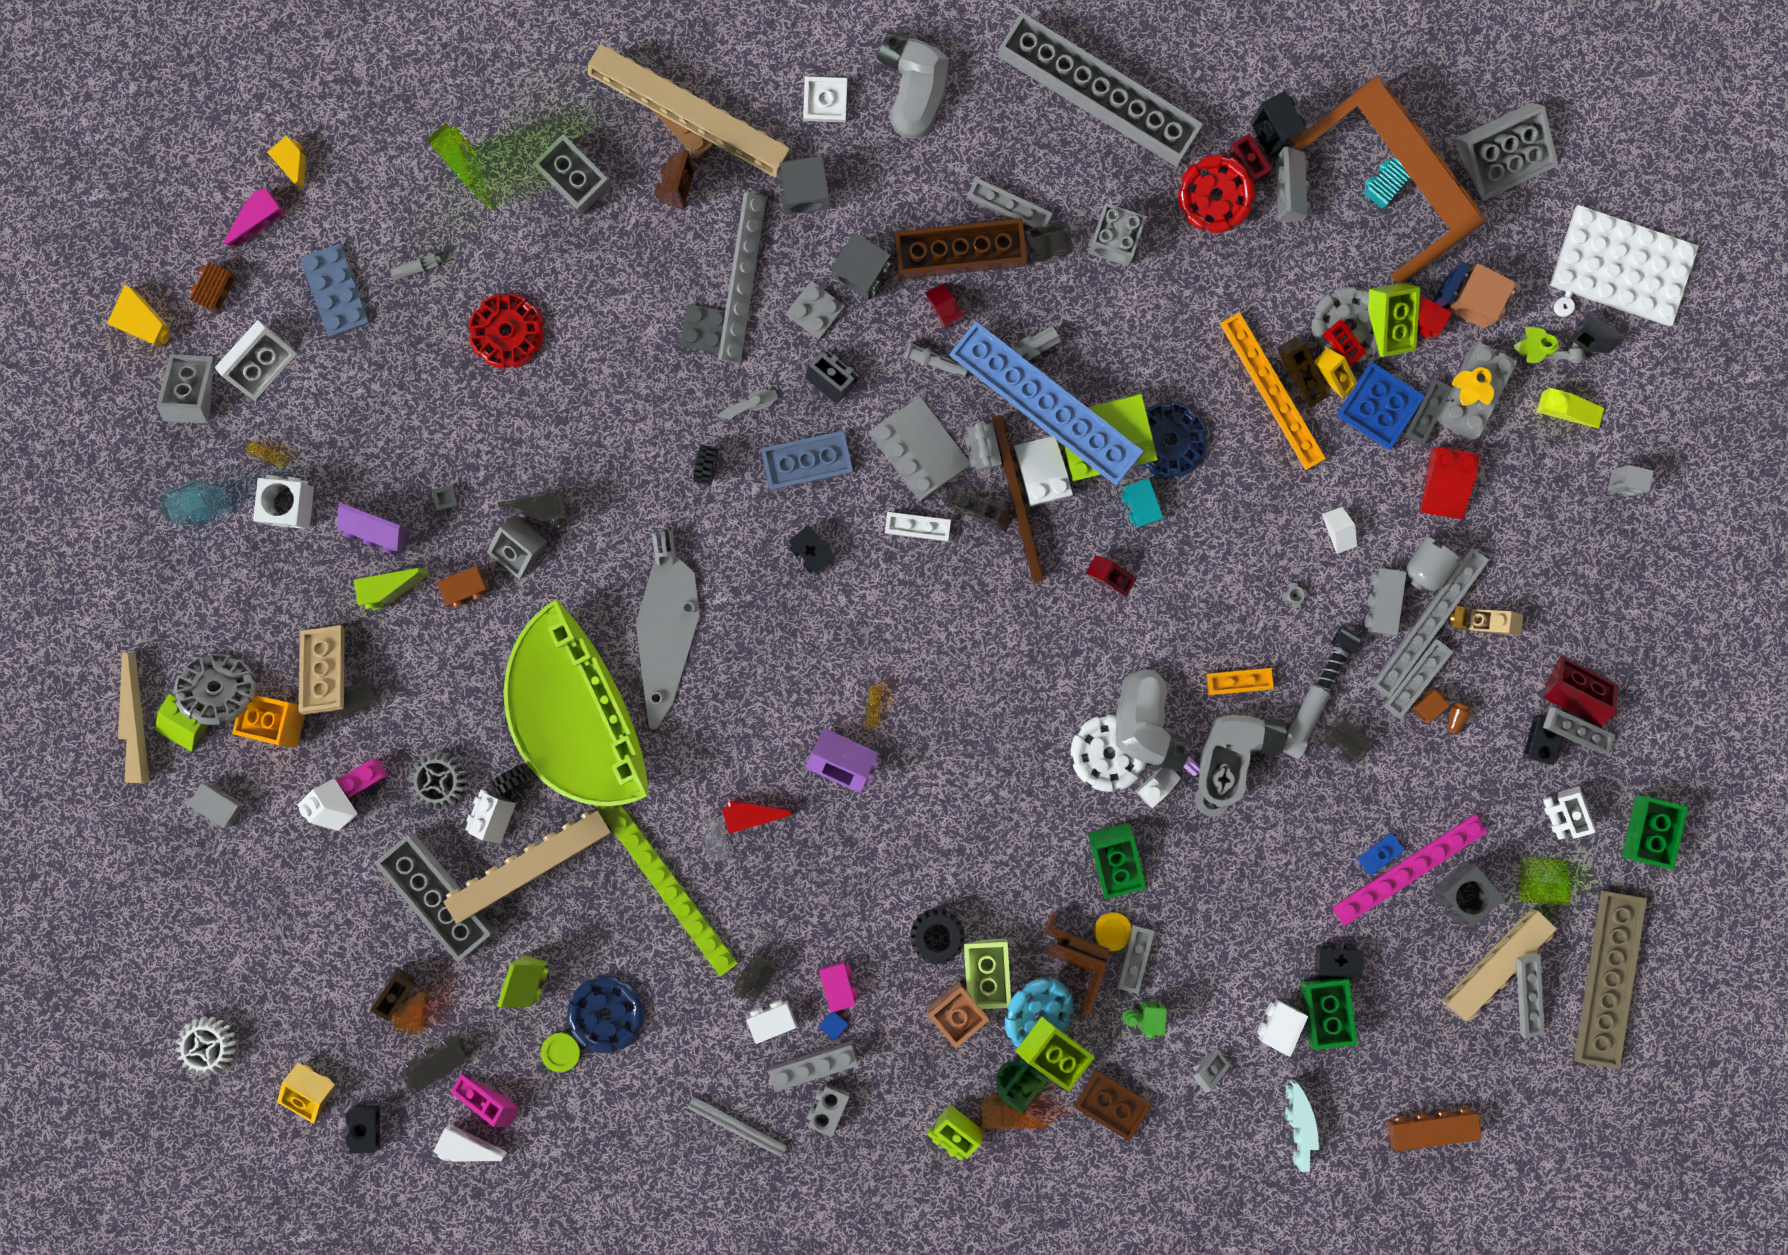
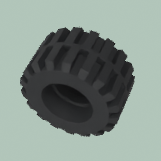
(943, 954)

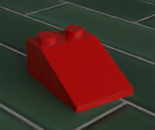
(1449, 482)

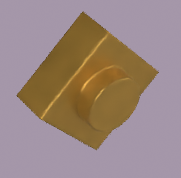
(1459, 618)

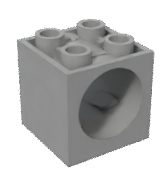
(1117, 234)

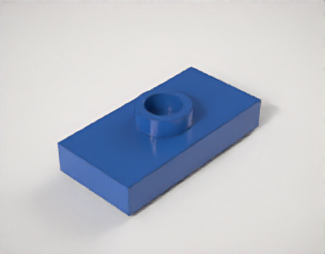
(1380, 854)

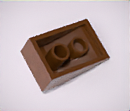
(676, 179)

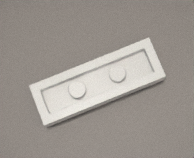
(917, 526)

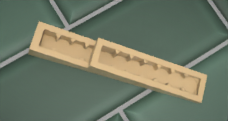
(131, 722)

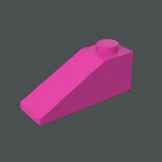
(255, 215)
(485, 1102)

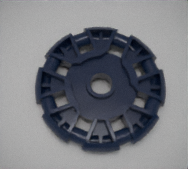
(1183, 444)
(596, 1024)

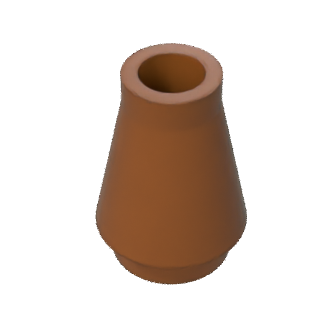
(1458, 716)

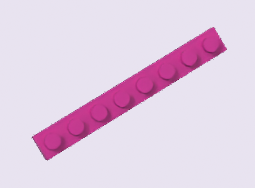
(1409, 869)

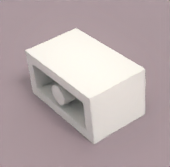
(771, 1021)

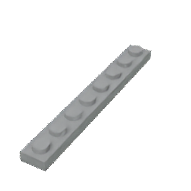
(742, 278)
(1429, 623)

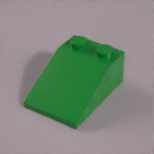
(1117, 860)

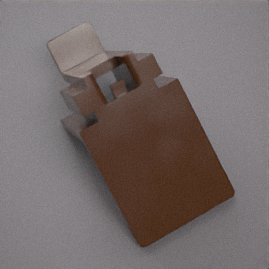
(1080, 954)

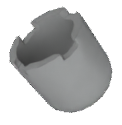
(1431, 565)

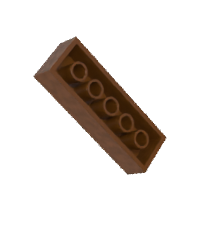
(960, 249)

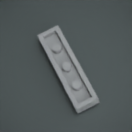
(1008, 204)
(1417, 678)
(1579, 731)
(1530, 995)

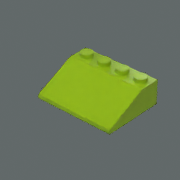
(1129, 419)

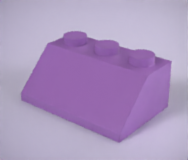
(372, 529)

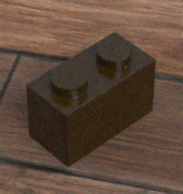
(392, 994)

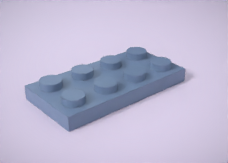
(334, 290)
(806, 460)

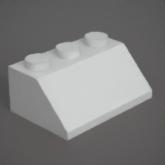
(255, 360)

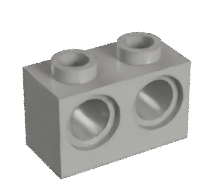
(1631, 480)
(831, 1110)

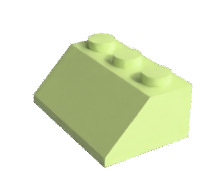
(988, 973)

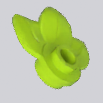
(1535, 344)

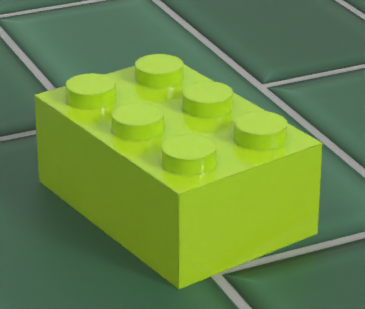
(1055, 1054)

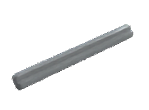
(737, 1127)

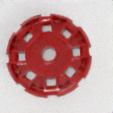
(1203, 197)
(511, 342)

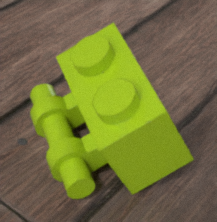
(956, 1133)

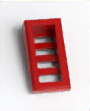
(1345, 331)

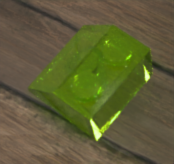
(1544, 881)

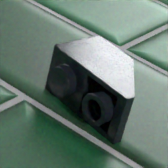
(1596, 335)

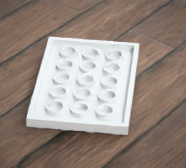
(1624, 265)

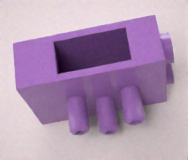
(842, 761)

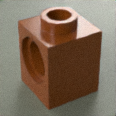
(1430, 705)

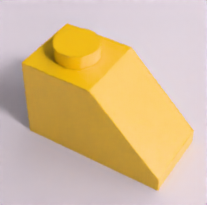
(290, 159)
(1335, 372)

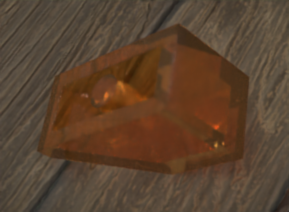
(411, 1016)

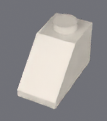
(1158, 786)

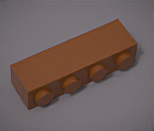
(1434, 1130)

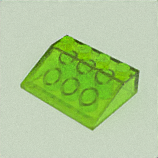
(461, 159)

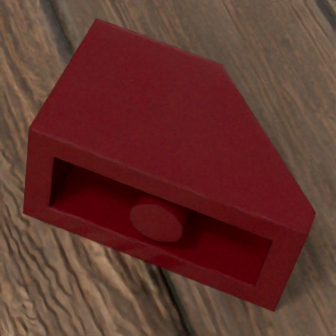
(944, 306)
(1111, 575)

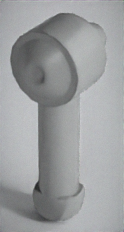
(1574, 354)

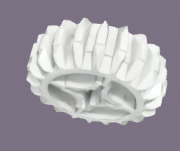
(209, 1054)

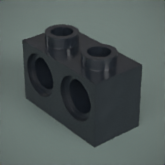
(1537, 739)

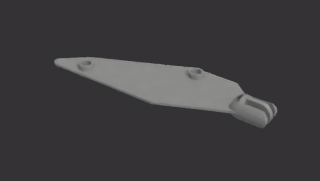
(665, 627)

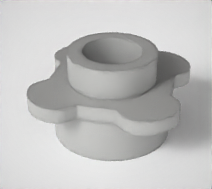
(1295, 601)

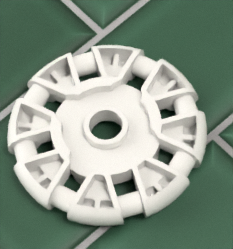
(1097, 759)

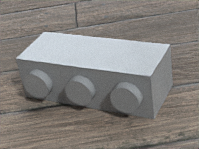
(1385, 601)

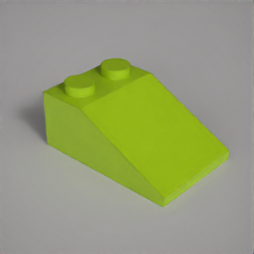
(1394, 317)
(384, 589)
(523, 982)

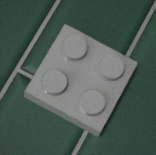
(815, 310)

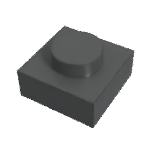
(445, 498)

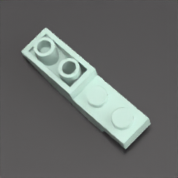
(1301, 1117)

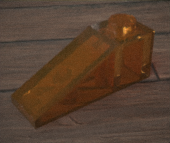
(999, 1115)

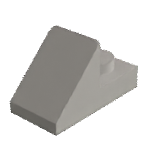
(1210, 1070)

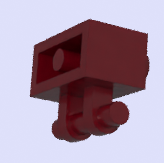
(1250, 155)

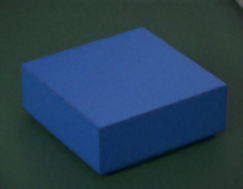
(833, 1025)

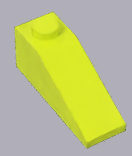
(1570, 408)

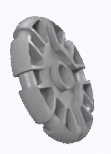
(1347, 310)
(214, 700)

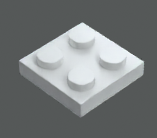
(825, 99)

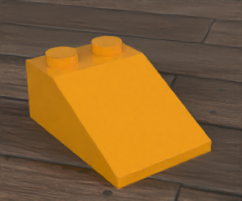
(270, 722)

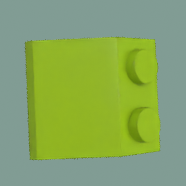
(177, 726)

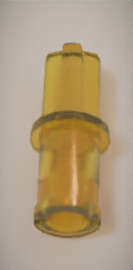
(267, 454)
(873, 706)

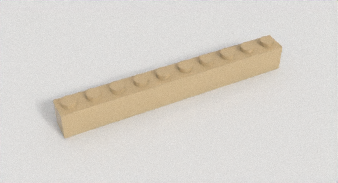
(687, 110)

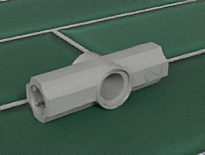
(1033, 346)

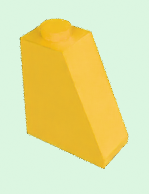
(137, 318)

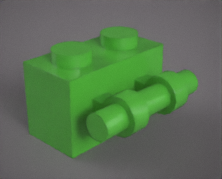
(1150, 1018)

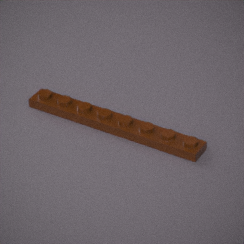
(1021, 508)

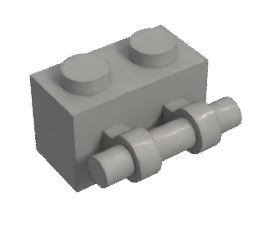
(983, 447)

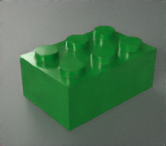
(1654, 832)
(1329, 1012)

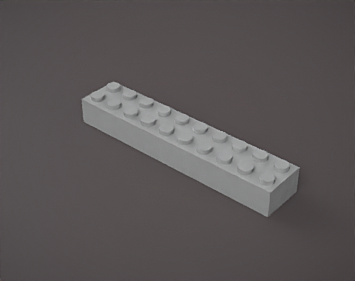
(1099, 89)

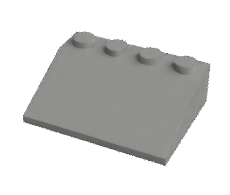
(1508, 150)
(919, 449)

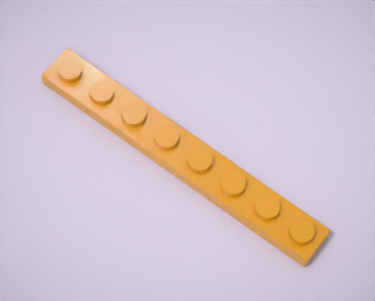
(1272, 391)

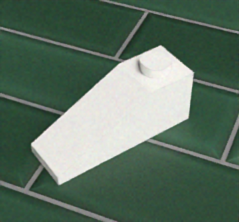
(462, 1146)

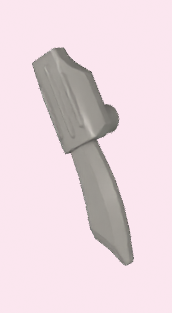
(757, 401)

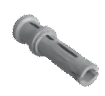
(927, 357)

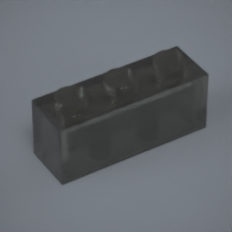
(435, 1063)

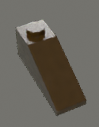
(1302, 370)

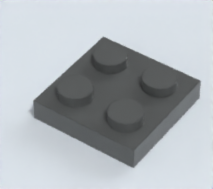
(702, 328)

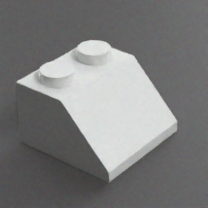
(327, 806)
(1282, 1027)

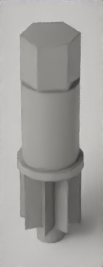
(420, 265)

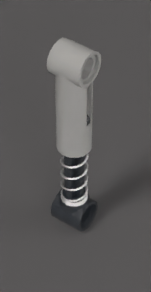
(1318, 695)

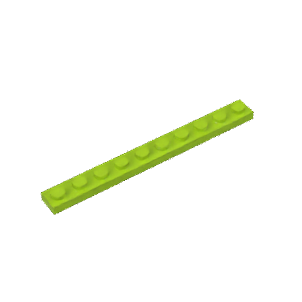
(668, 887)

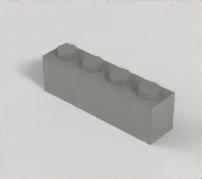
(813, 1066)

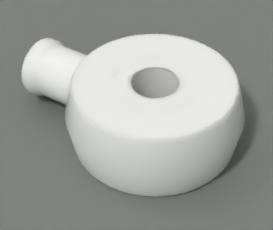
(1568, 302)

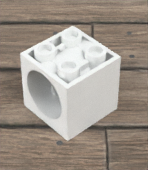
(266, 493)

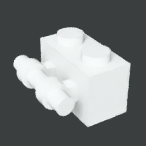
(1575, 811)
(489, 817)

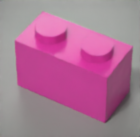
(362, 778)
(838, 986)

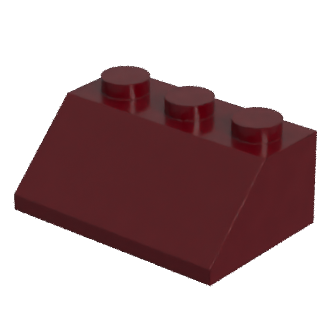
(1581, 692)

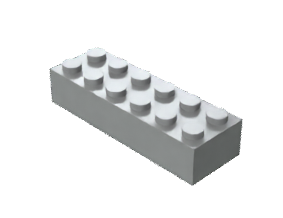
(424, 887)

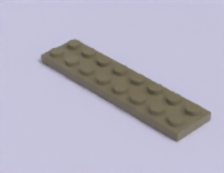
(1610, 979)

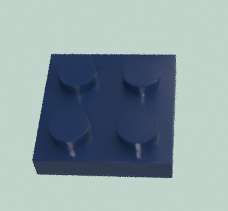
(1447, 292)

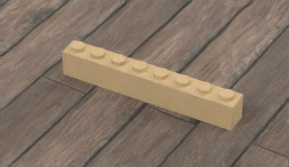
(526, 867)

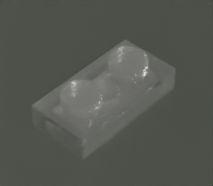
(715, 839)

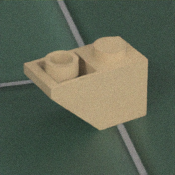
(1496, 622)

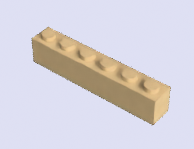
(1498, 965)

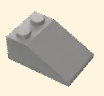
(186, 389)

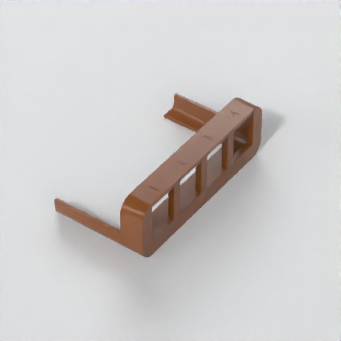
(1419, 161)

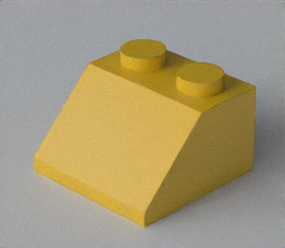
(305, 1092)

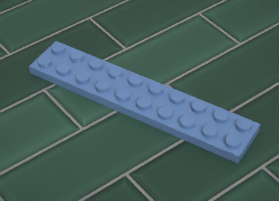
(1046, 403)

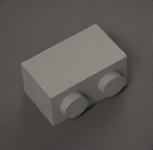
(215, 805)

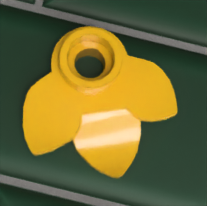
(1472, 389)

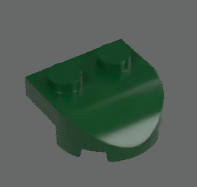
(1019, 1085)

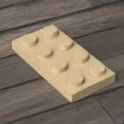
(321, 670)

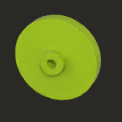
(560, 1052)

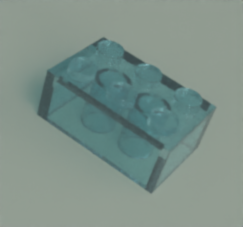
(194, 503)

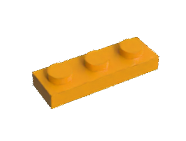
(1239, 681)

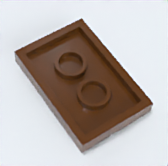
(1112, 1105)

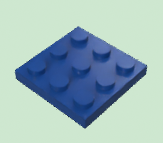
(1380, 406)

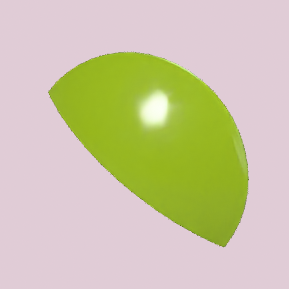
(571, 714)

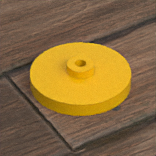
(1112, 931)

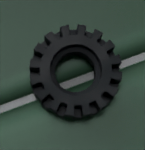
(705, 464)
(510, 780)

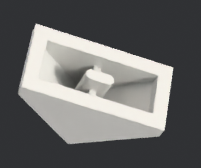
(1340, 529)

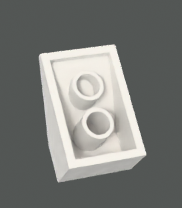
(1043, 471)

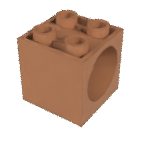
(1482, 296)
(957, 1014)

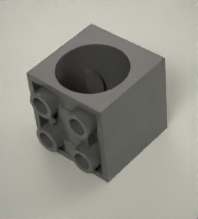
(803, 185)
(862, 266)
(1486, 894)

